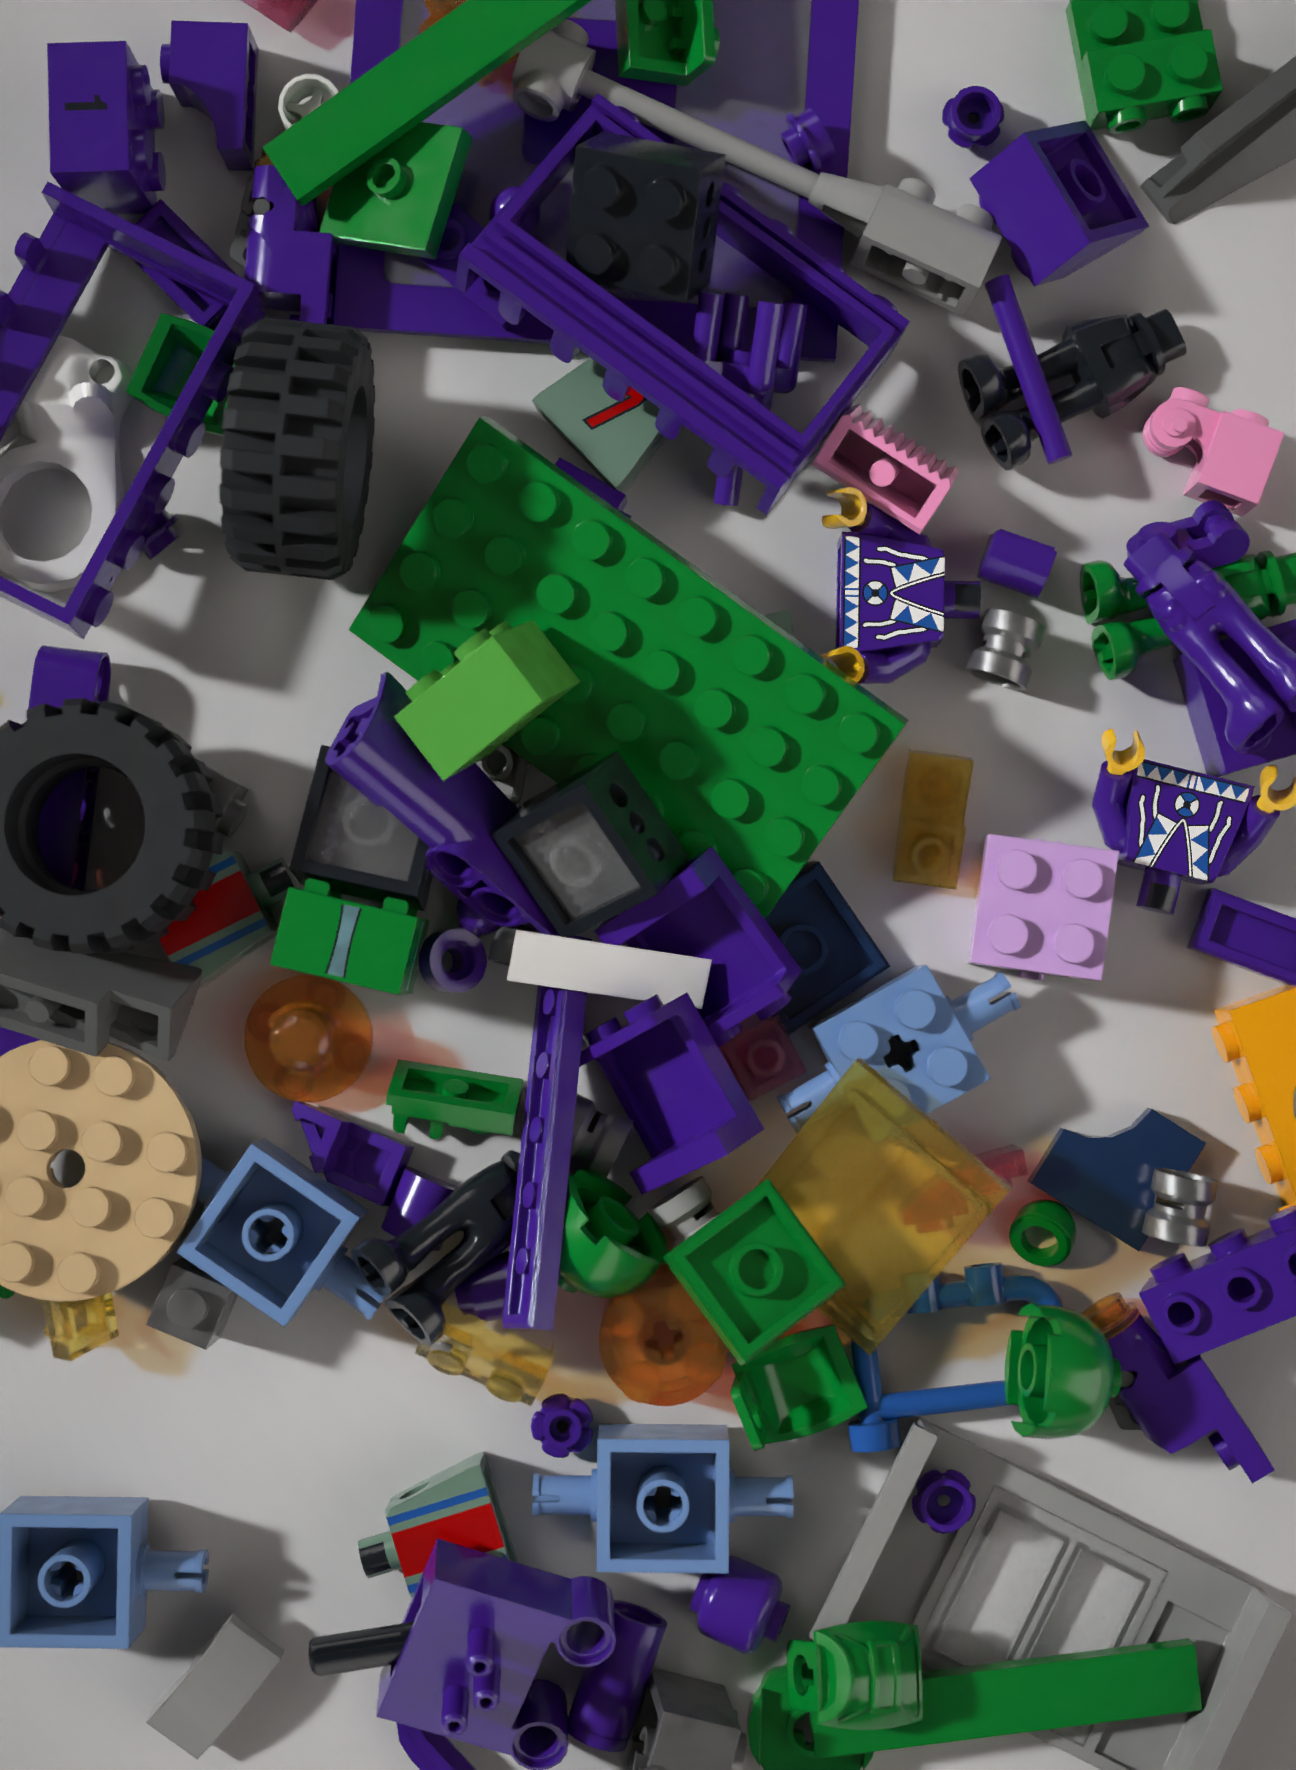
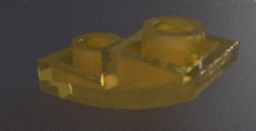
(932, 819)

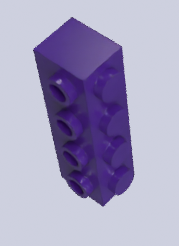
(1225, 1293)

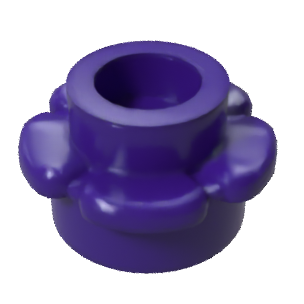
(975, 101)
(807, 139)
(159, 533)
(558, 1408)
(958, 1510)

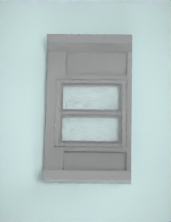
(1055, 1578)

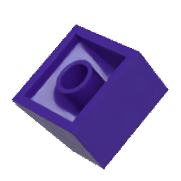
(1057, 201)

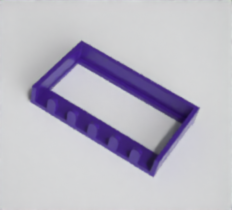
(31, 320)
(648, 359)

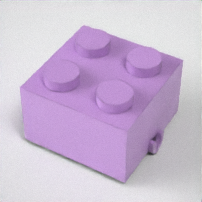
(1043, 908)

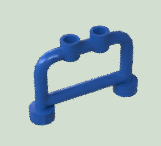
(983, 1286)

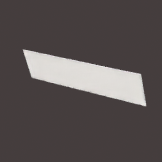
(606, 968)

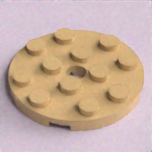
(136, 1181)

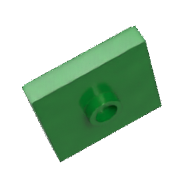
(401, 193)
(754, 1271)

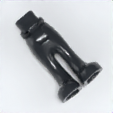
(481, 1210)

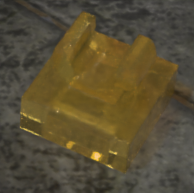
(79, 1325)

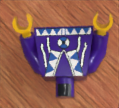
(889, 593)
(1179, 820)

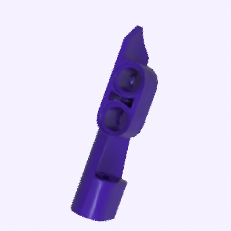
(448, 815)

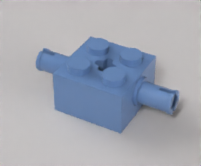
(915, 1012)
(317, 1224)
(670, 1539)
(106, 1542)

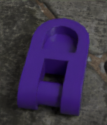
(1209, 533)

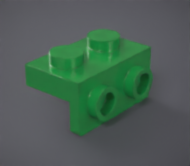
(665, 39)

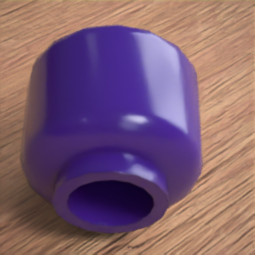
(740, 1606)

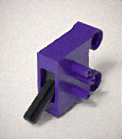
(473, 1649)

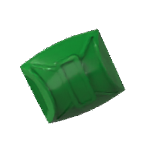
(168, 364)
(796, 1387)
(862, 1675)

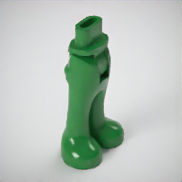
(1261, 581)

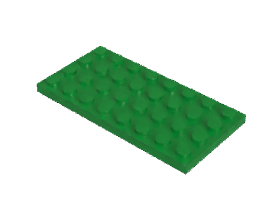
(700, 694)

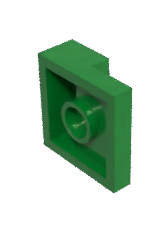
(1142, 61)

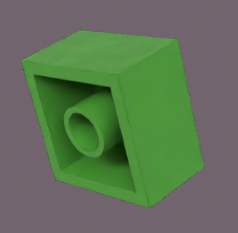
(484, 697)

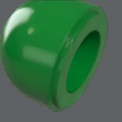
(1052, 1217)

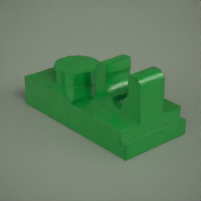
(453, 1096)

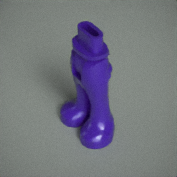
(1197, 607)

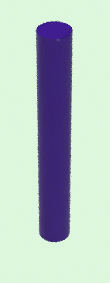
(1028, 369)

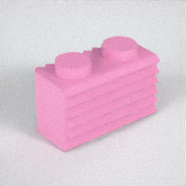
(886, 468)

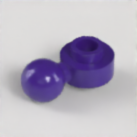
(466, 952)

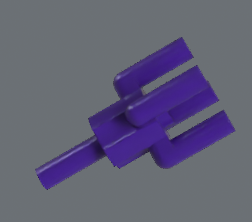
(759, 372)

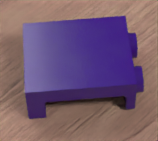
(712, 918)
(672, 1088)

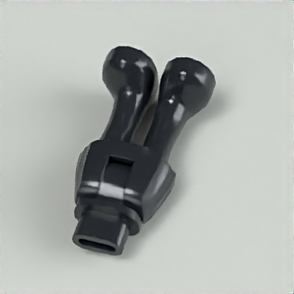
(1108, 360)

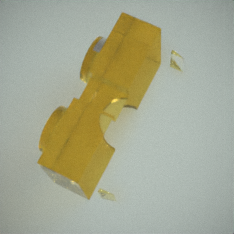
(505, 1364)

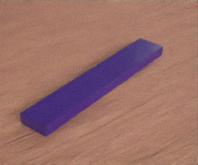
(544, 1159)

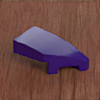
(353, 1154)

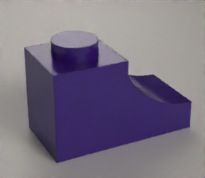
(216, 73)

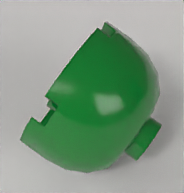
(604, 1242)
(1059, 1372)

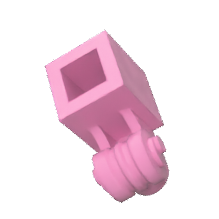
(1229, 449)

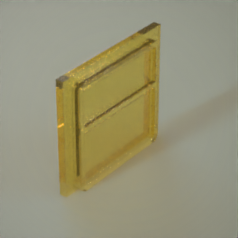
(881, 1199)

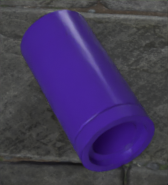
(614, 1689)

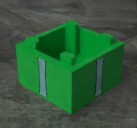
(349, 939)

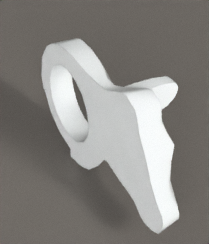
(73, 426)

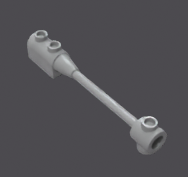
(898, 228)

